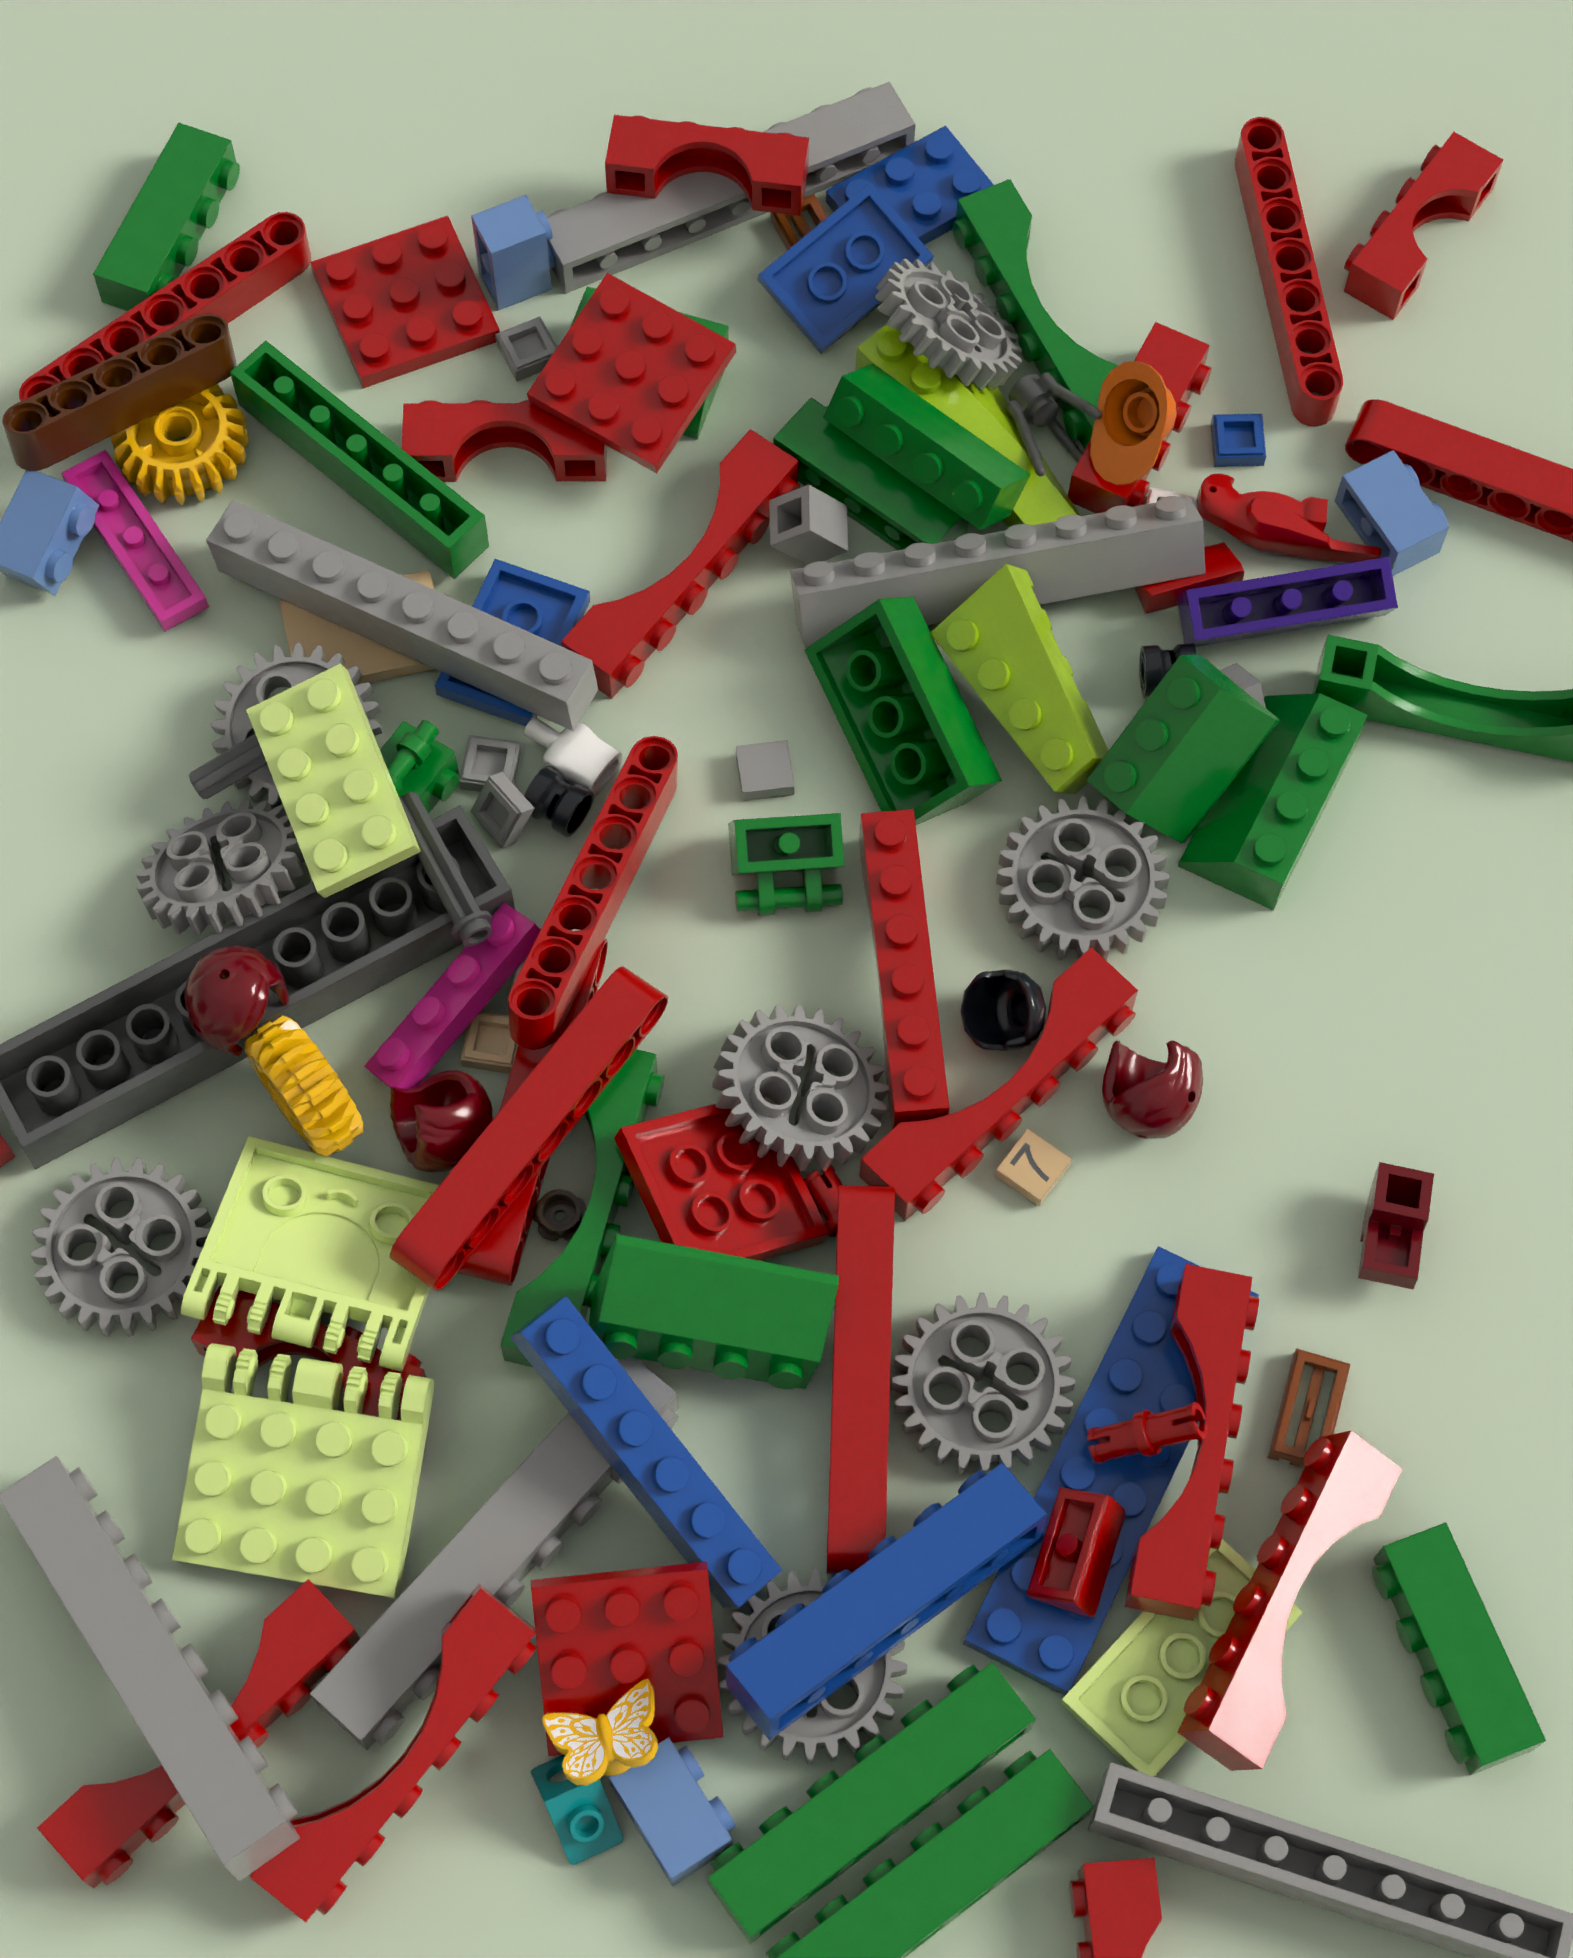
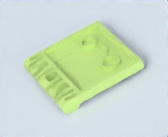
(317, 1242)
(299, 1482)

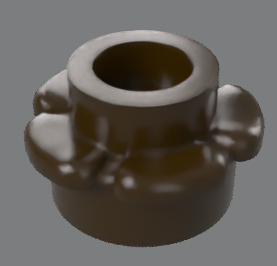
(552, 1203)

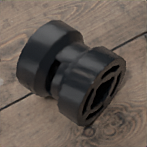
(1156, 662)
(559, 801)

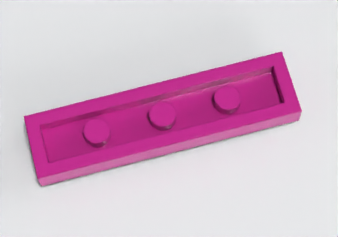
(137, 542)
(454, 1001)

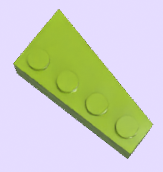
(1016, 667)

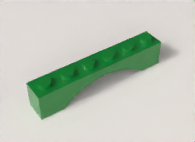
(996, 232)
(1415, 699)
(578, 1266)

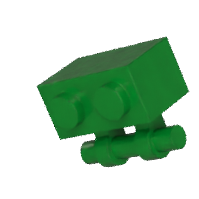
(421, 763)
(787, 845)

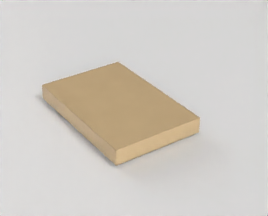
(371, 658)

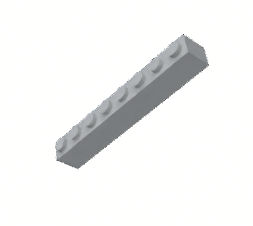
(627, 230)
(1062, 557)
(403, 615)
(494, 1548)
(150, 1669)
(1325, 1870)

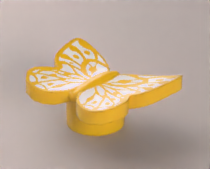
(610, 1741)

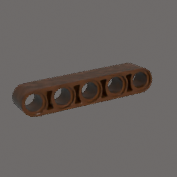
(119, 392)

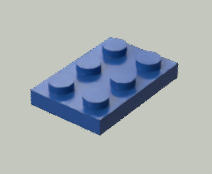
(920, 183)
(834, 270)
(526, 601)

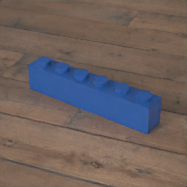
(645, 1452)
(884, 1599)

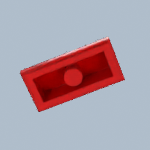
(1220, 568)
(1077, 1551)

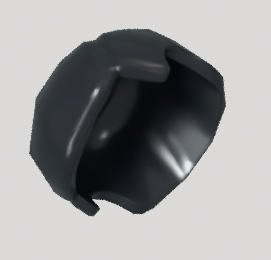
(1003, 1010)

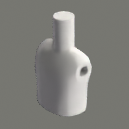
(576, 754)

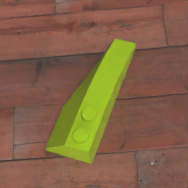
(978, 412)

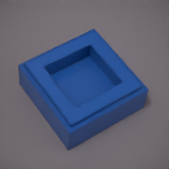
(1238, 440)

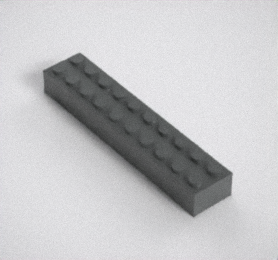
(136, 1038)

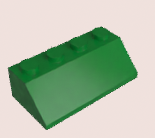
(902, 711)
(1277, 798)
(712, 1312)

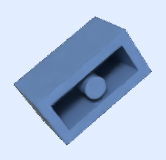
(513, 251)
(1392, 511)
(44, 530)
(673, 1811)

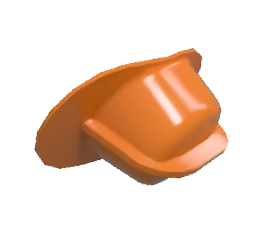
(1134, 421)

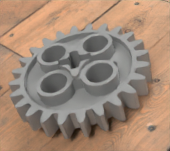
(948, 324)
(258, 686)
(186, 882)
(1058, 914)
(848, 1101)
(89, 1283)
(957, 1426)
(830, 1724)

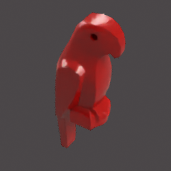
(1276, 522)

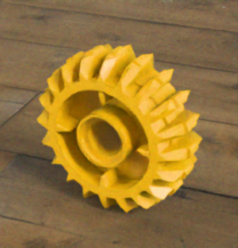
(189, 466)
(304, 1086)

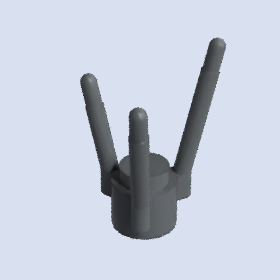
(1036, 402)

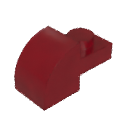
(1395, 1225)

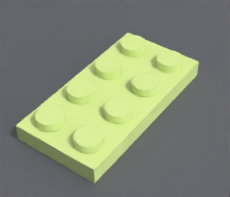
(333, 781)
(1142, 1681)

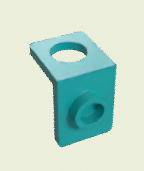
(578, 1813)

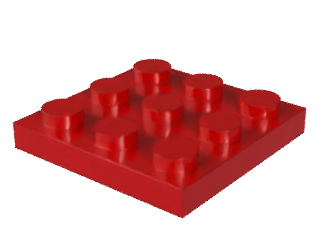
(405, 301)
(631, 372)
(715, 1191)
(625, 1627)

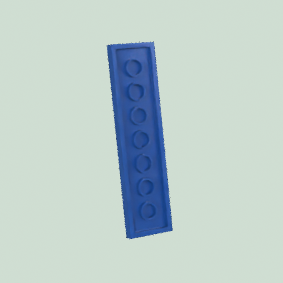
(1135, 1375)

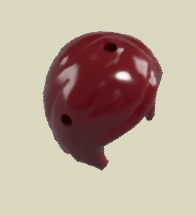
(230, 995)
(1150, 1095)
(440, 1119)

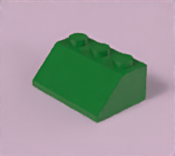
(1183, 748)

